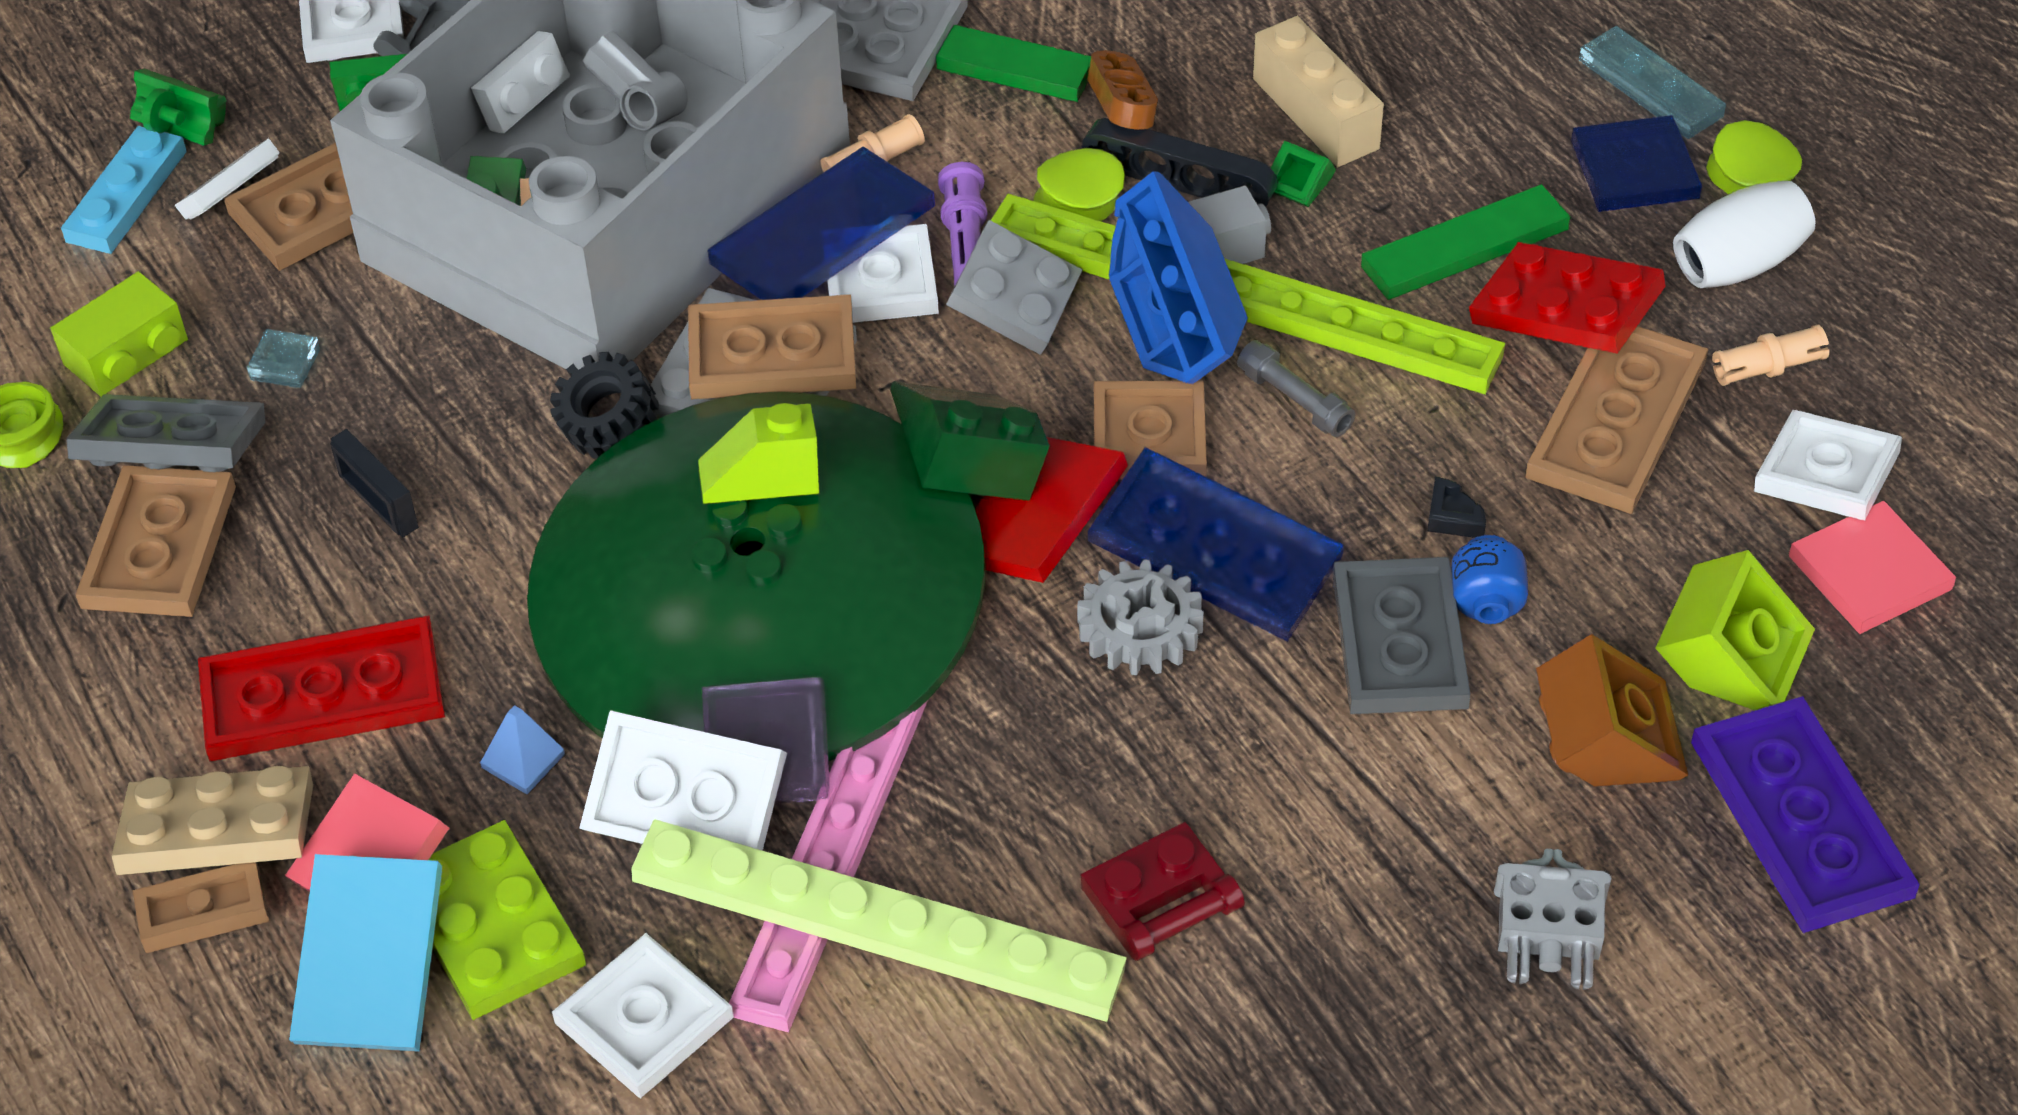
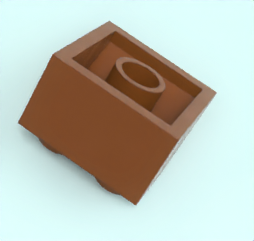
(1609, 717)

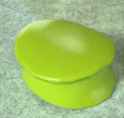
(1751, 155)
(1081, 182)
(28, 424)

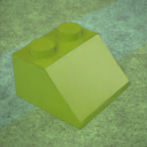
(1735, 633)

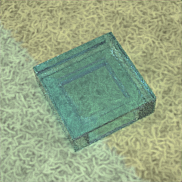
(283, 358)

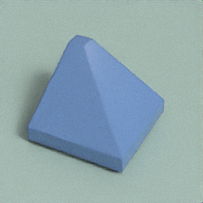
(521, 751)

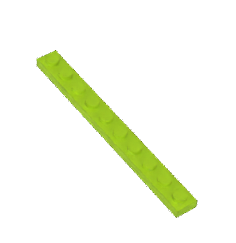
(1286, 303)

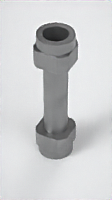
(1329, 412)

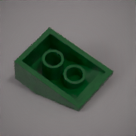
(971, 440)

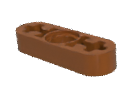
(1122, 89)

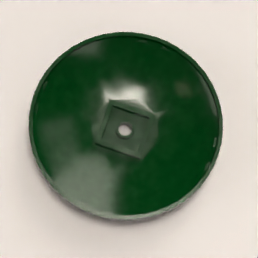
(854, 584)

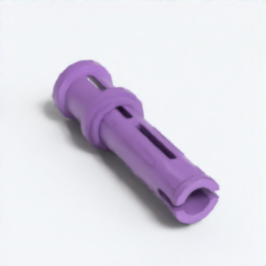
(962, 210)

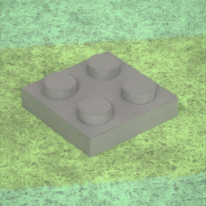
(1014, 287)

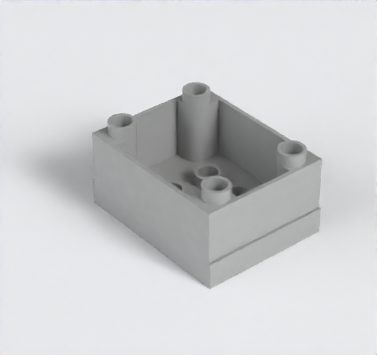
(613, 210)

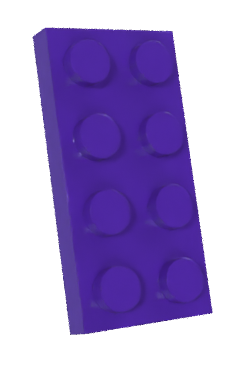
(1804, 814)

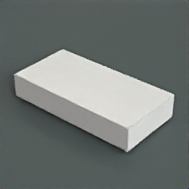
(228, 180)

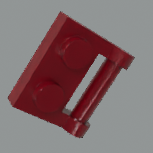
(1154, 877)

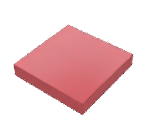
(1872, 567)
(369, 824)

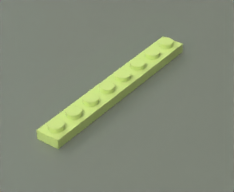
(880, 919)

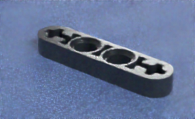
(1179, 158)

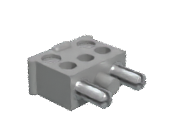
(1551, 915)

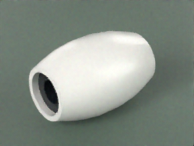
(1744, 234)

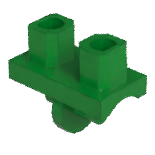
(176, 107)

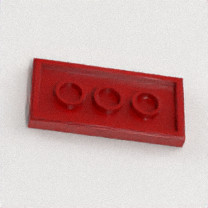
(319, 688)

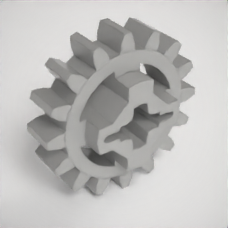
(1140, 617)

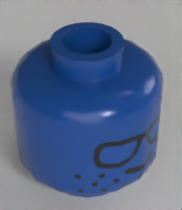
(1489, 577)

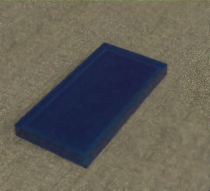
(821, 227)
(1223, 541)

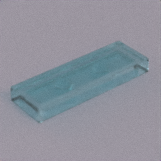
(1652, 81)

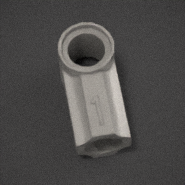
(643, 93)

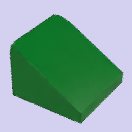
(1301, 173)

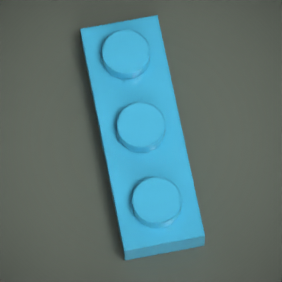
(123, 190)

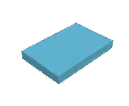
(366, 953)

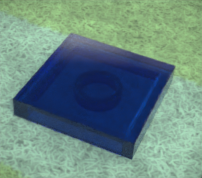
(1636, 163)

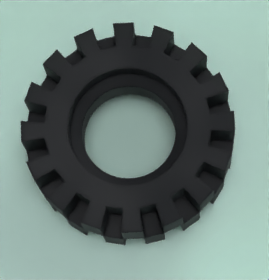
(587, 388)

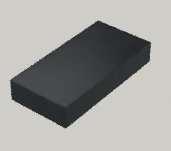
(374, 483)

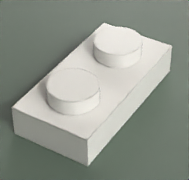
(520, 82)

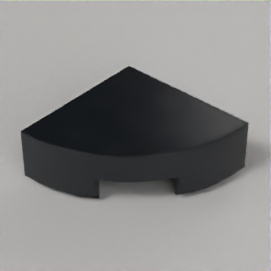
(1455, 511)

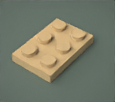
(213, 820)

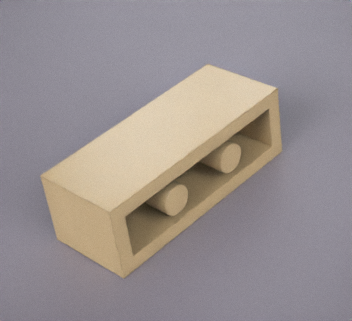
(1318, 91)

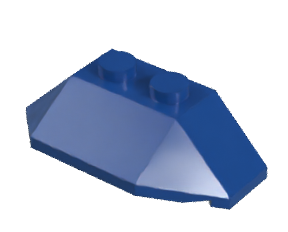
(1173, 283)

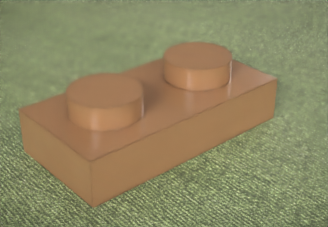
(200, 906)

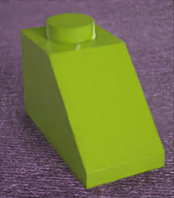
(763, 457)

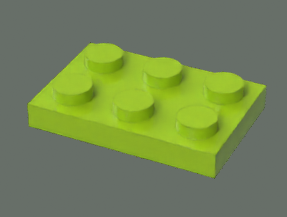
(498, 923)

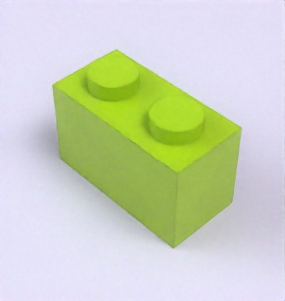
(119, 333)

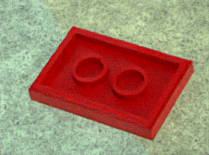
(1033, 535)

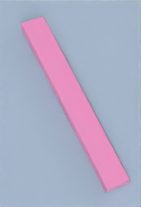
(832, 840)

